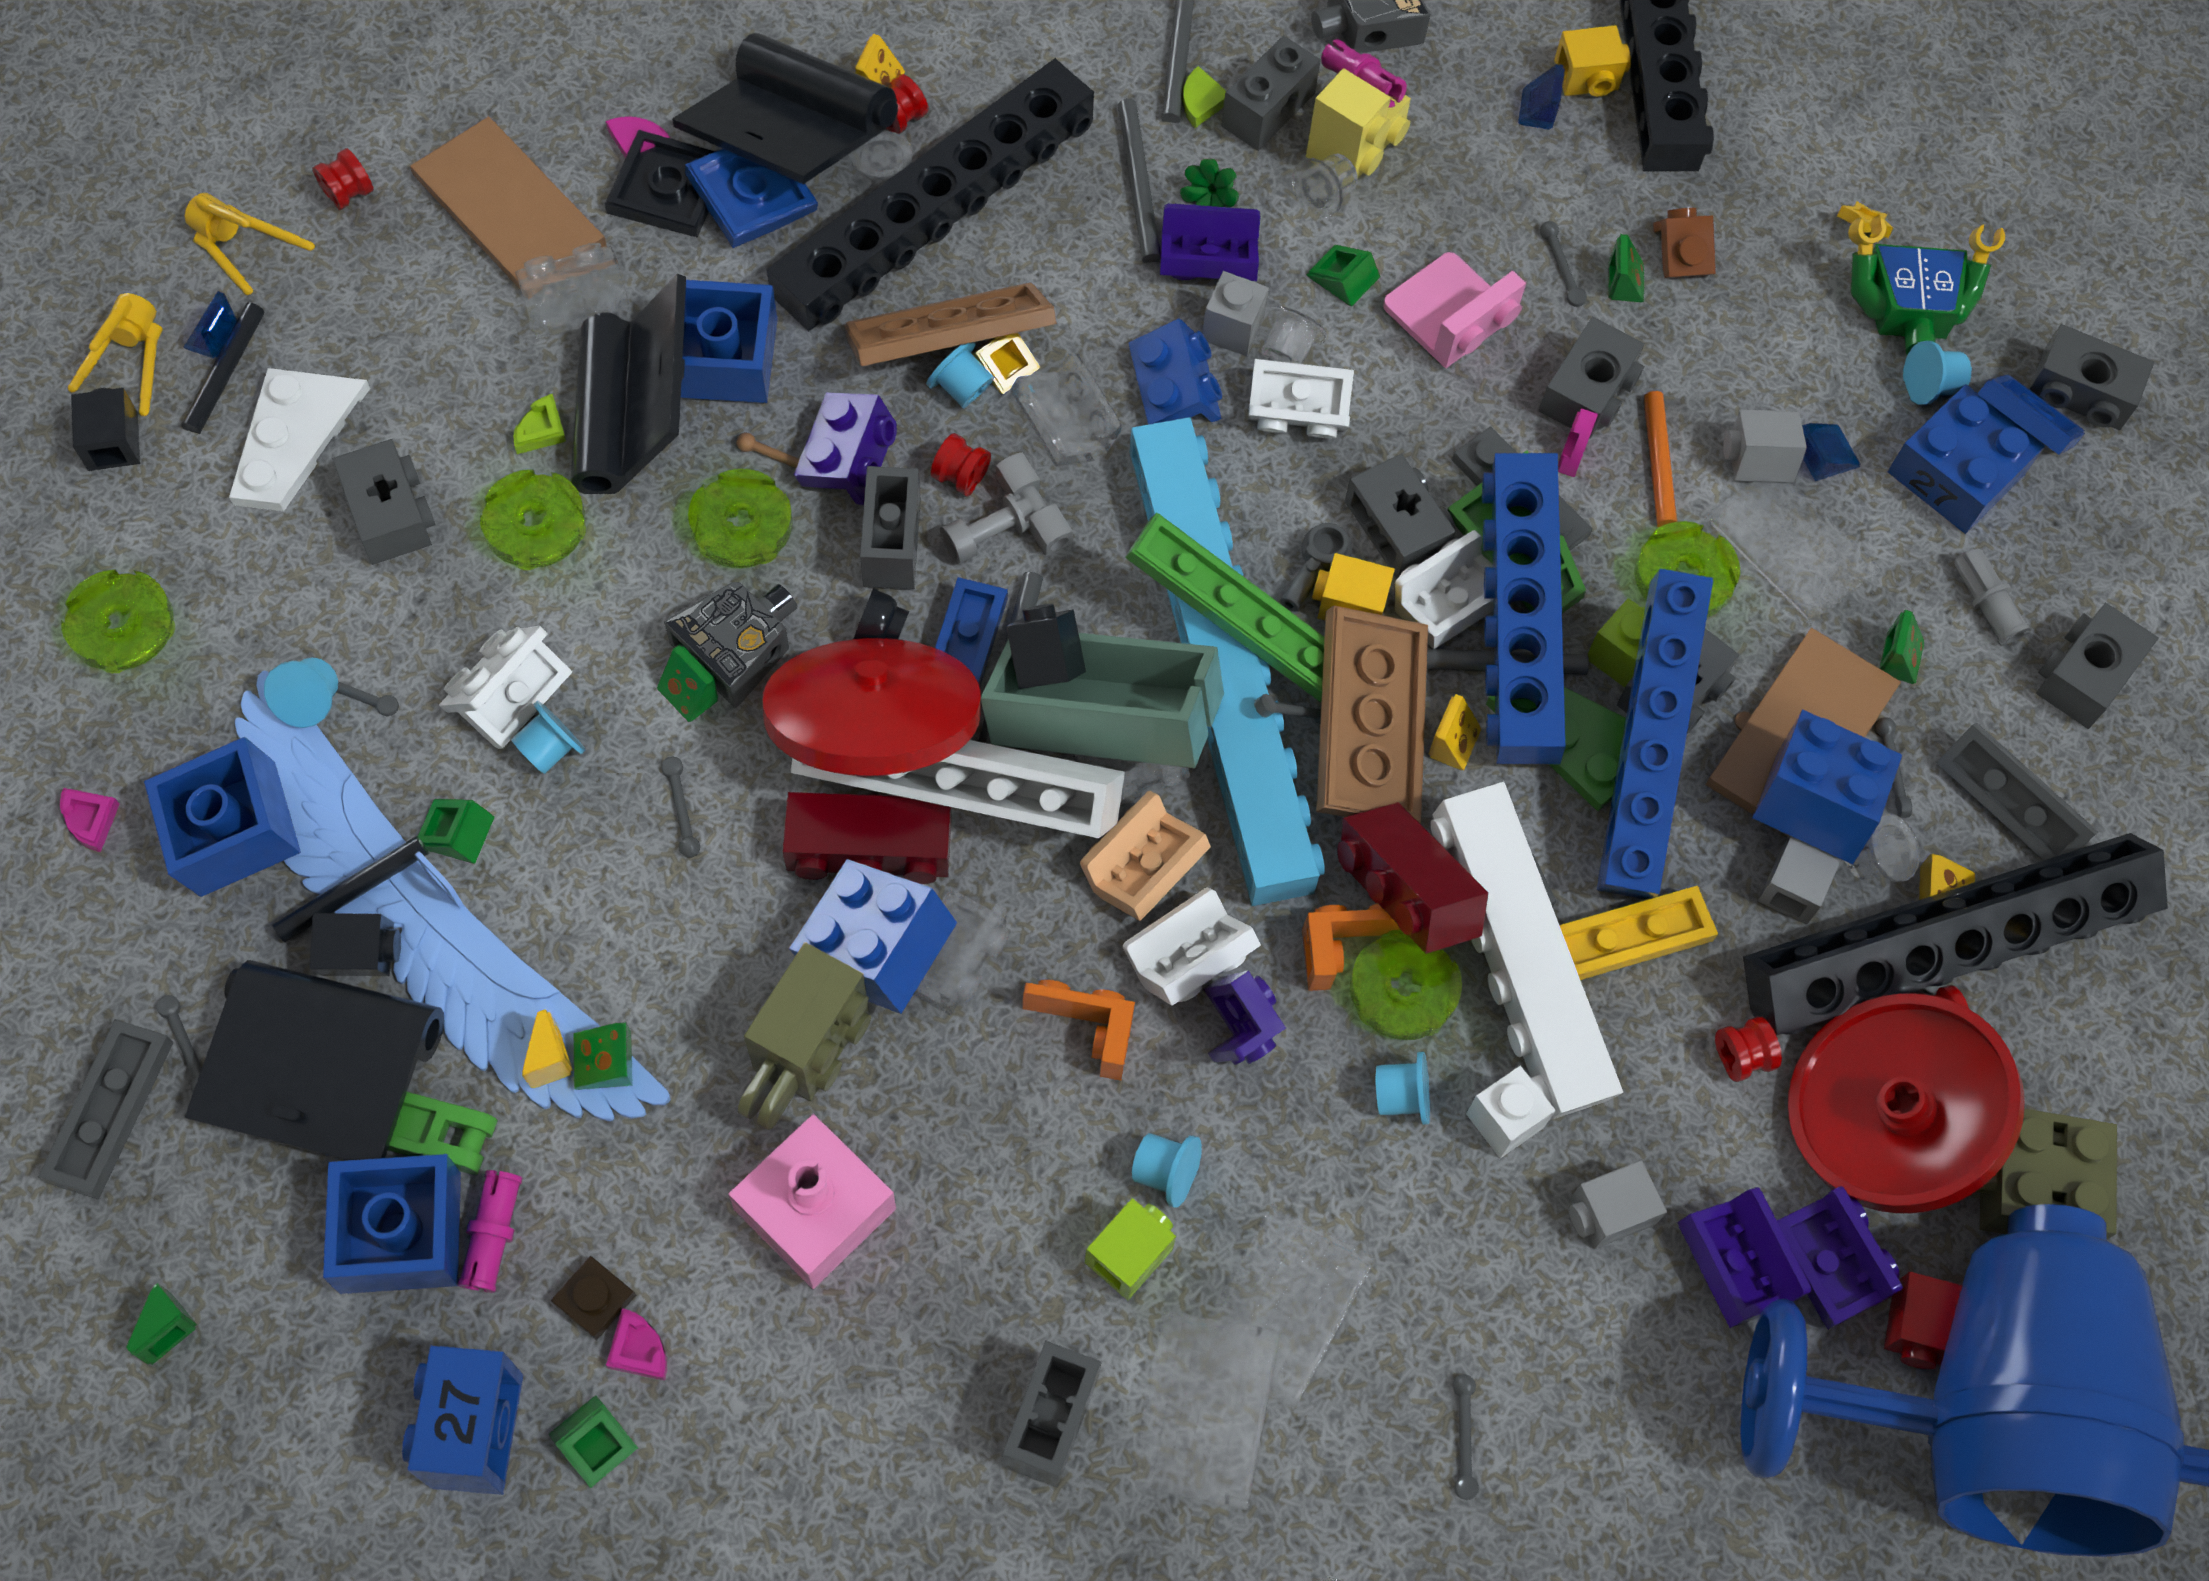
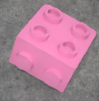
(1453, 307)

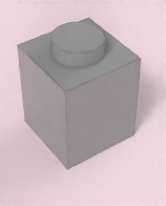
(1235, 313)
(1765, 446)
(1799, 880)
(1616, 1205)

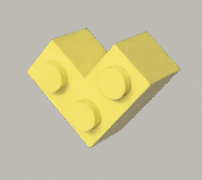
(1356, 122)

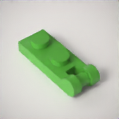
(425, 1124)

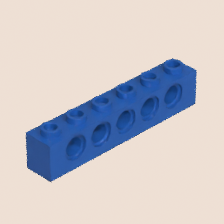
(1532, 483)
(1655, 734)

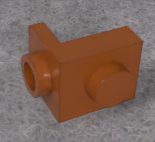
(1687, 243)

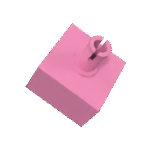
(813, 1201)

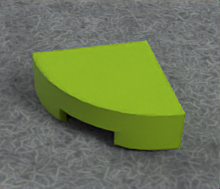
(1202, 97)
(539, 427)

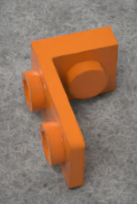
(1326, 956)
(1100, 1007)

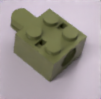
(802, 1033)
(2055, 1163)

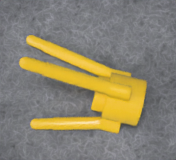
(220, 222)
(127, 324)

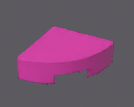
(624, 131)
(1576, 442)
(88, 816)
(637, 1348)

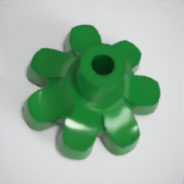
(1210, 185)

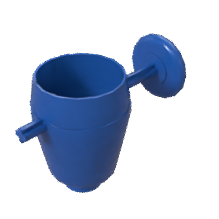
(2041, 1388)

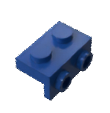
(1175, 374)

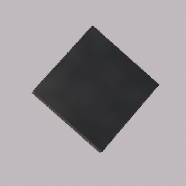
(655, 186)

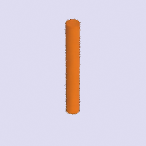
(1660, 458)

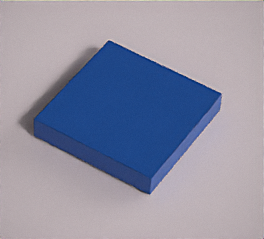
(747, 196)
(2032, 413)

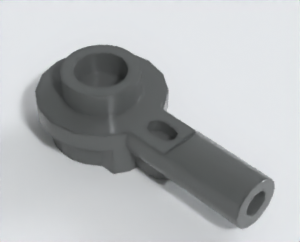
(1318, 552)

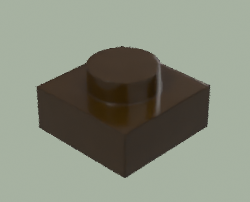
(593, 1298)

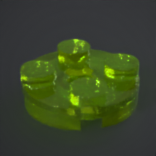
(533, 545)
(740, 545)
(1699, 550)
(123, 647)
(1400, 1015)

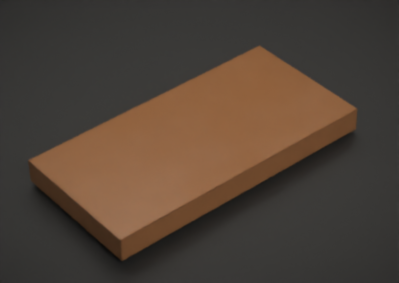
(503, 199)
(948, 323)
(1818, 679)
(1371, 713)

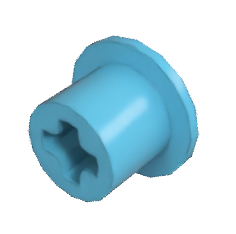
(1934, 372)
(961, 375)
(301, 691)
(545, 739)
(1404, 1088)
(1167, 1165)

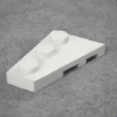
(289, 432)

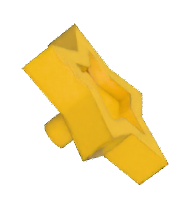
(1851, 213)

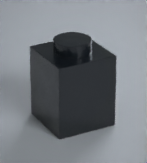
(105, 429)
(1045, 647)
(353, 944)

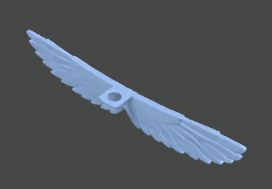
(445, 950)

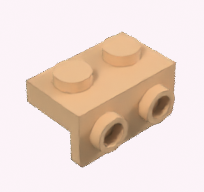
(1142, 857)

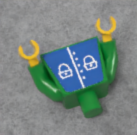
(1917, 288)

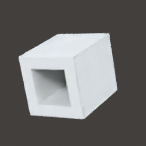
(1510, 1111)

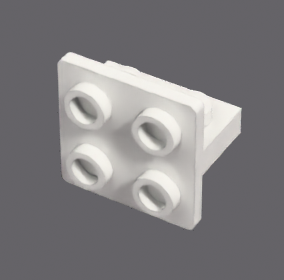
(506, 683)

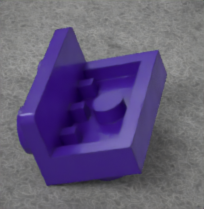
(1209, 241)
(844, 440)
(1248, 1012)
(1744, 1256)
(1840, 1257)

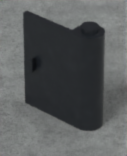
(790, 110)
(628, 391)
(314, 1050)

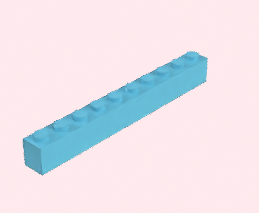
(1244, 746)

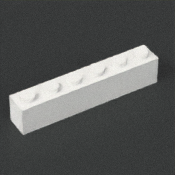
(1005, 785)
(1528, 953)

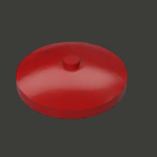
(871, 706)
(1906, 1103)

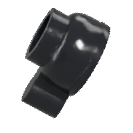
(881, 617)

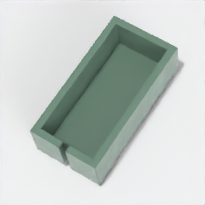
(1131, 703)

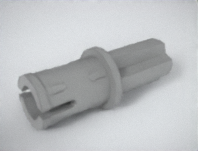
(1991, 596)

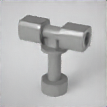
(1022, 509)

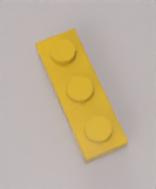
(1639, 932)

